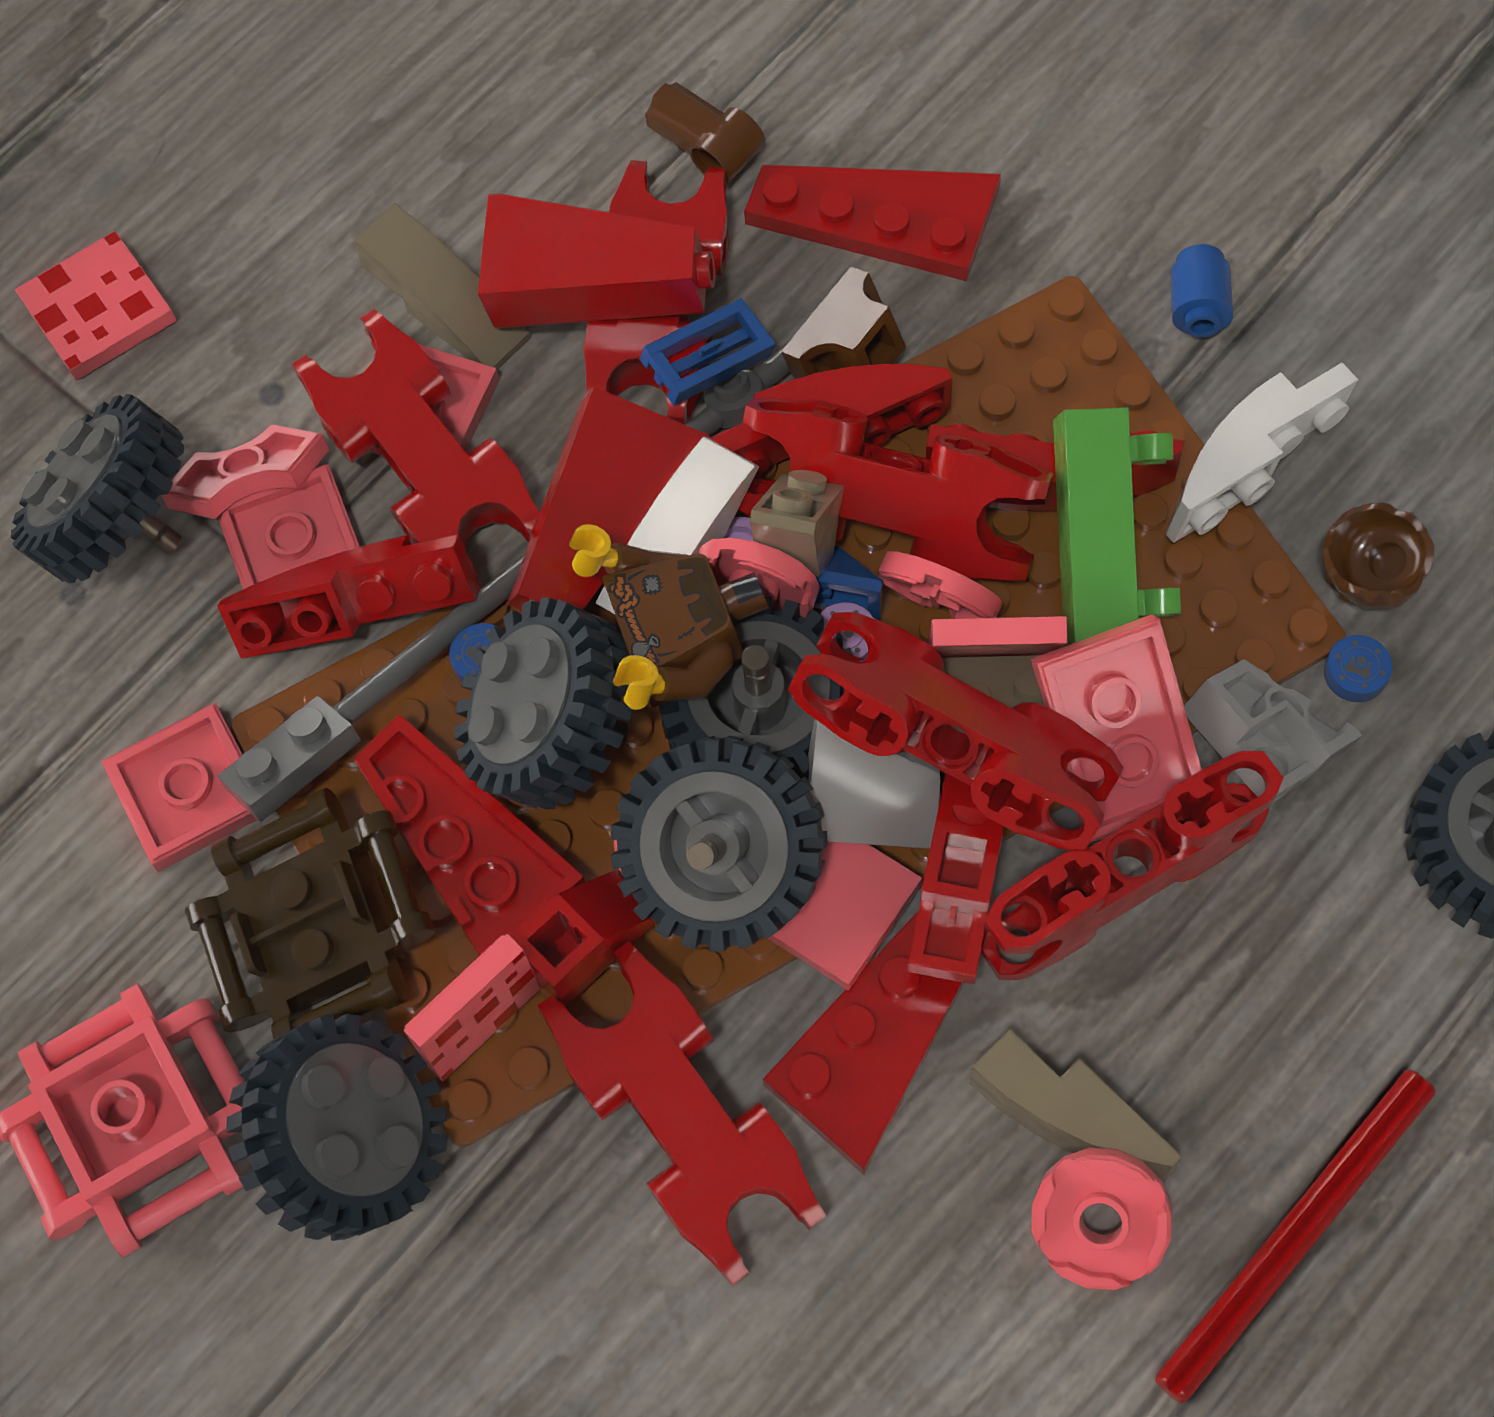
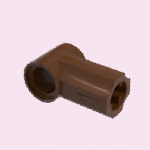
(703, 130)

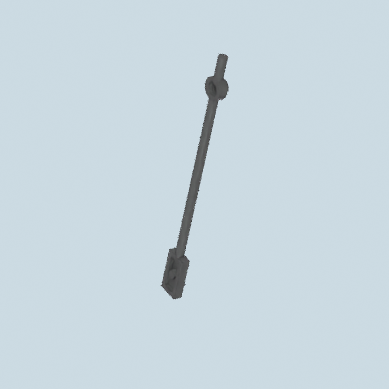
(323, 734)

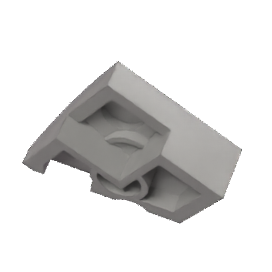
(1253, 713)
(870, 795)

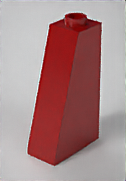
(586, 265)
(606, 478)

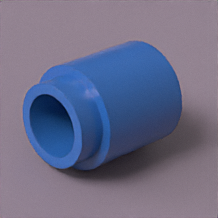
(1201, 291)

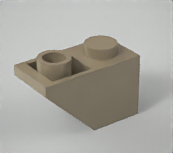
(800, 518)

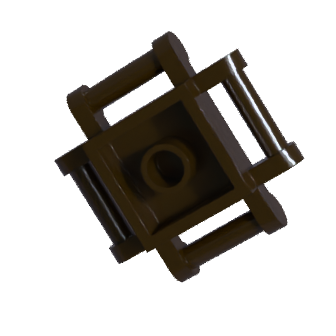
(311, 920)

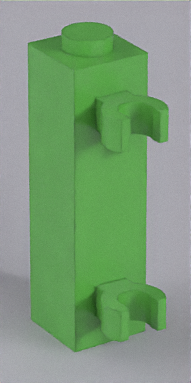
(1098, 520)

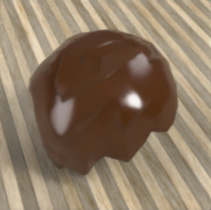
(1377, 556)

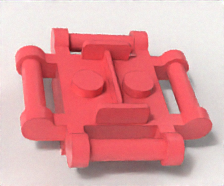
(124, 1117)

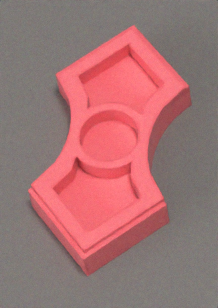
(271, 461)

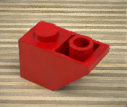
(577, 935)

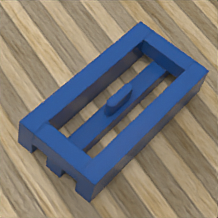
(657, 352)

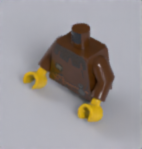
(669, 616)

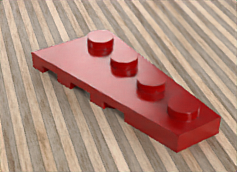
(886, 214)
(467, 842)
(865, 1051)

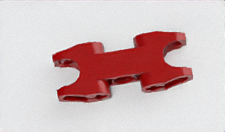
(615, 346)
(393, 412)
(931, 498)
(1006, 755)
(1084, 889)
(710, 1154)

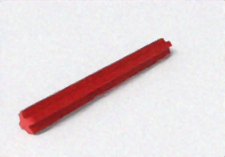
(1294, 1237)

